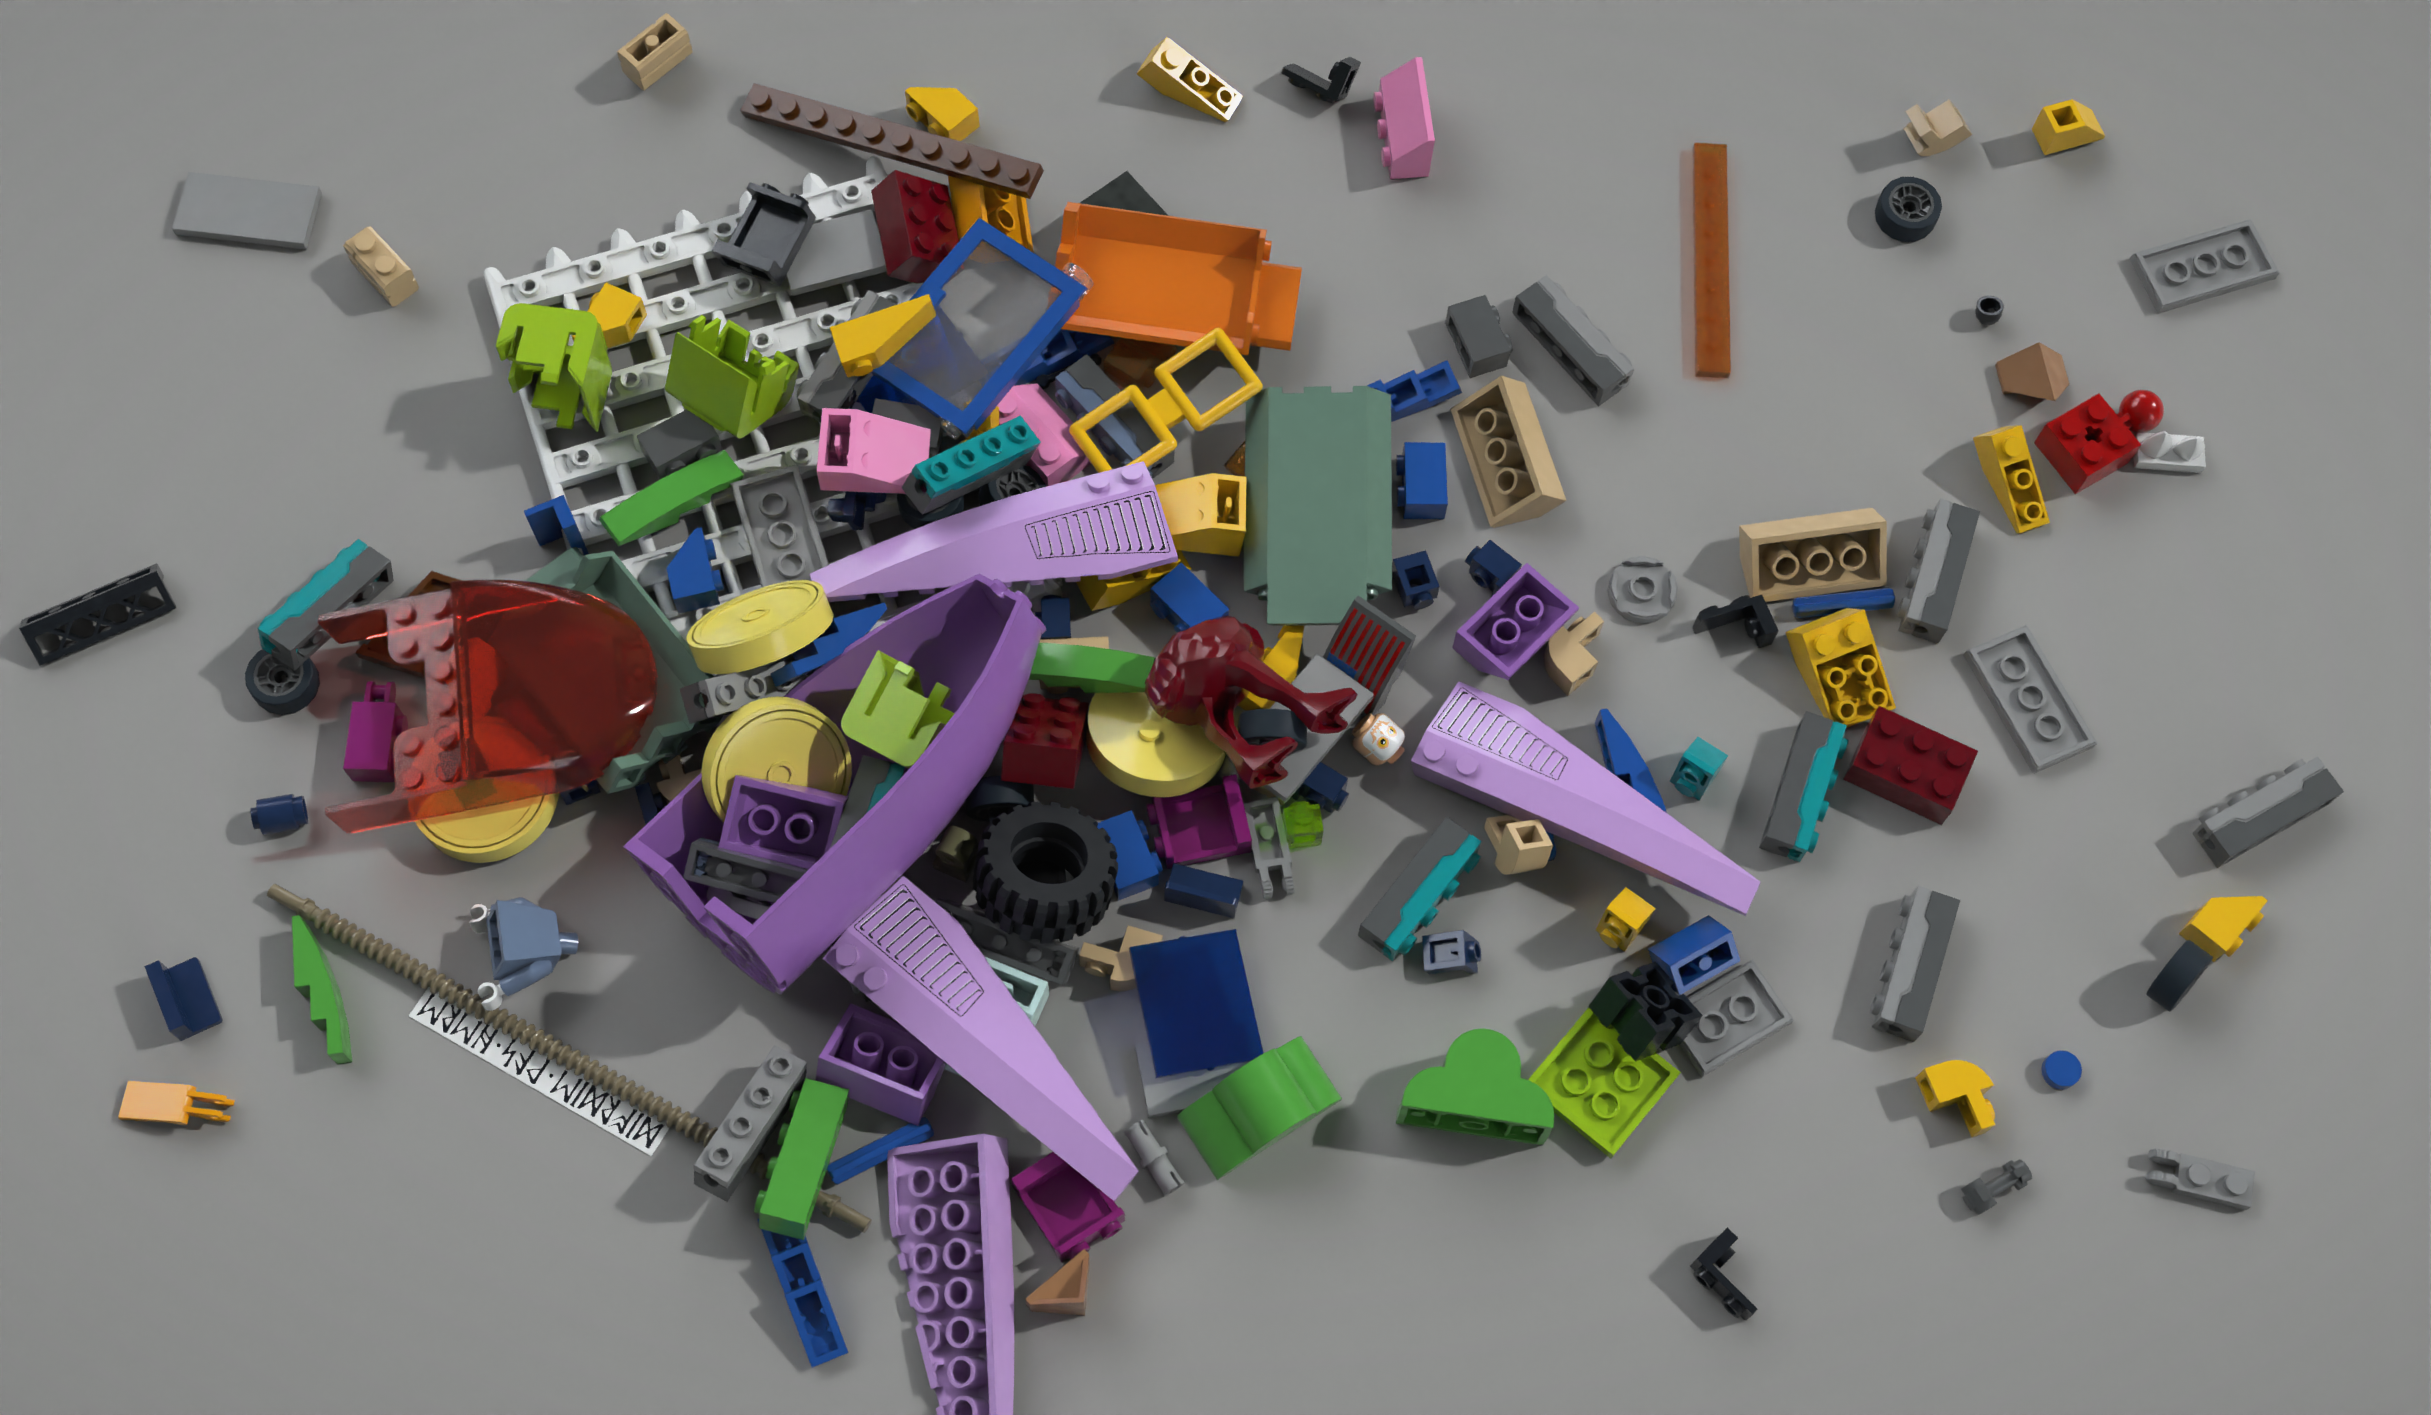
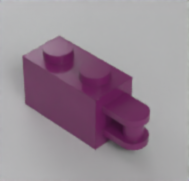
(372, 735)

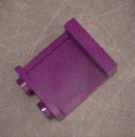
(1201, 824)
(1066, 1206)

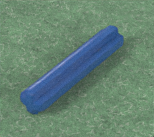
(1832, 603)
(877, 1151)

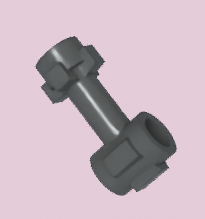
(1980, 1195)

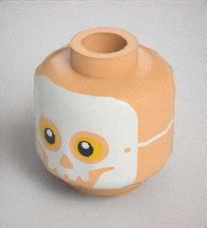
(1378, 739)

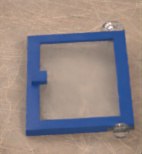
(991, 322)

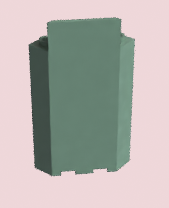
(1317, 501)
(668, 726)

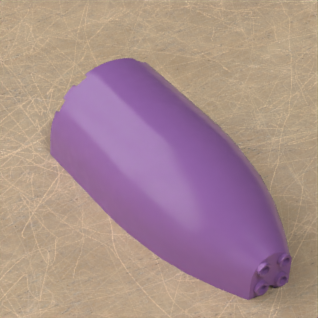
(967, 638)

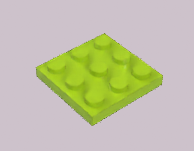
(1600, 1085)

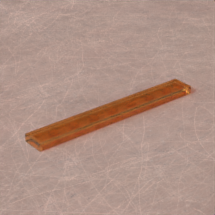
(1711, 261)

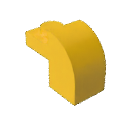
(1961, 1084)

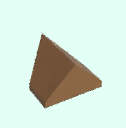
(2033, 372)
(1065, 1290)

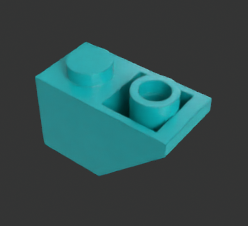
(1698, 768)

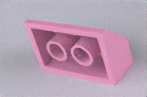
(1405, 121)
(1058, 454)

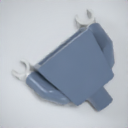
(521, 944)

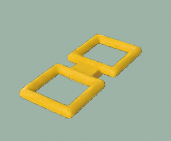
(1170, 404)

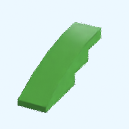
(673, 495)
(1091, 668)
(316, 980)

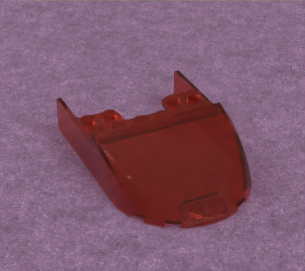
(521, 693)

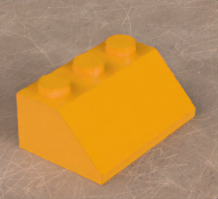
(997, 208)

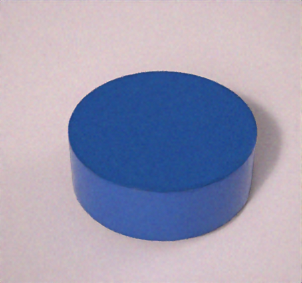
(2061, 1070)

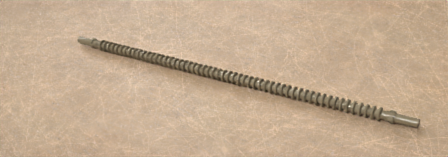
(309, 911)

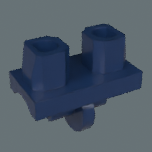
(853, 507)

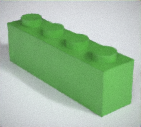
(803, 1158)

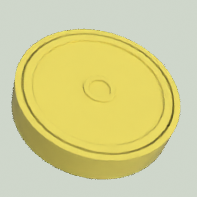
(760, 627)
(775, 742)
(1148, 751)
(490, 831)

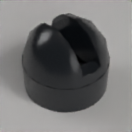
(1989, 310)

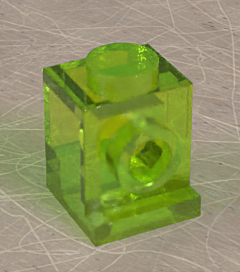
(1303, 820)

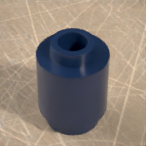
(279, 814)

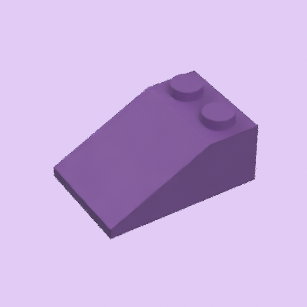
(781, 821)

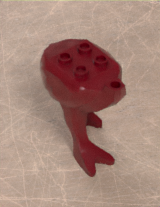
(1211, 671)

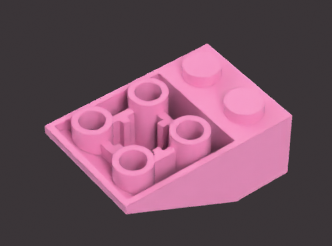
(868, 451)

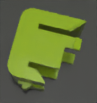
(538, 343)
(718, 383)
(893, 714)

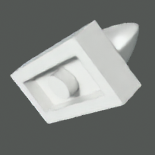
(2170, 452)

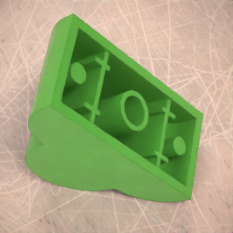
(1479, 1093)
(1258, 1106)

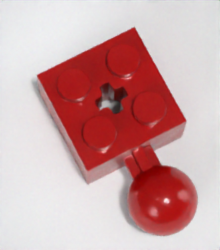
(2095, 440)

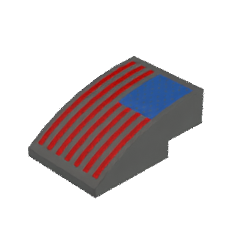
(1370, 650)

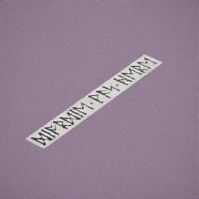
(540, 1073)

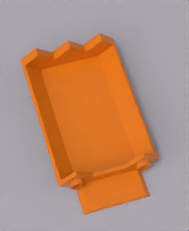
(1177, 279)

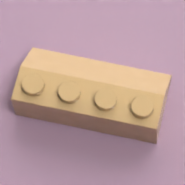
(1507, 453)
(1814, 554)

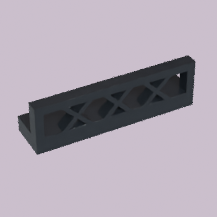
(93, 601)

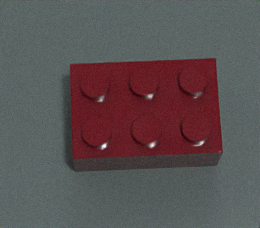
(913, 225)
(1045, 741)
(1910, 765)

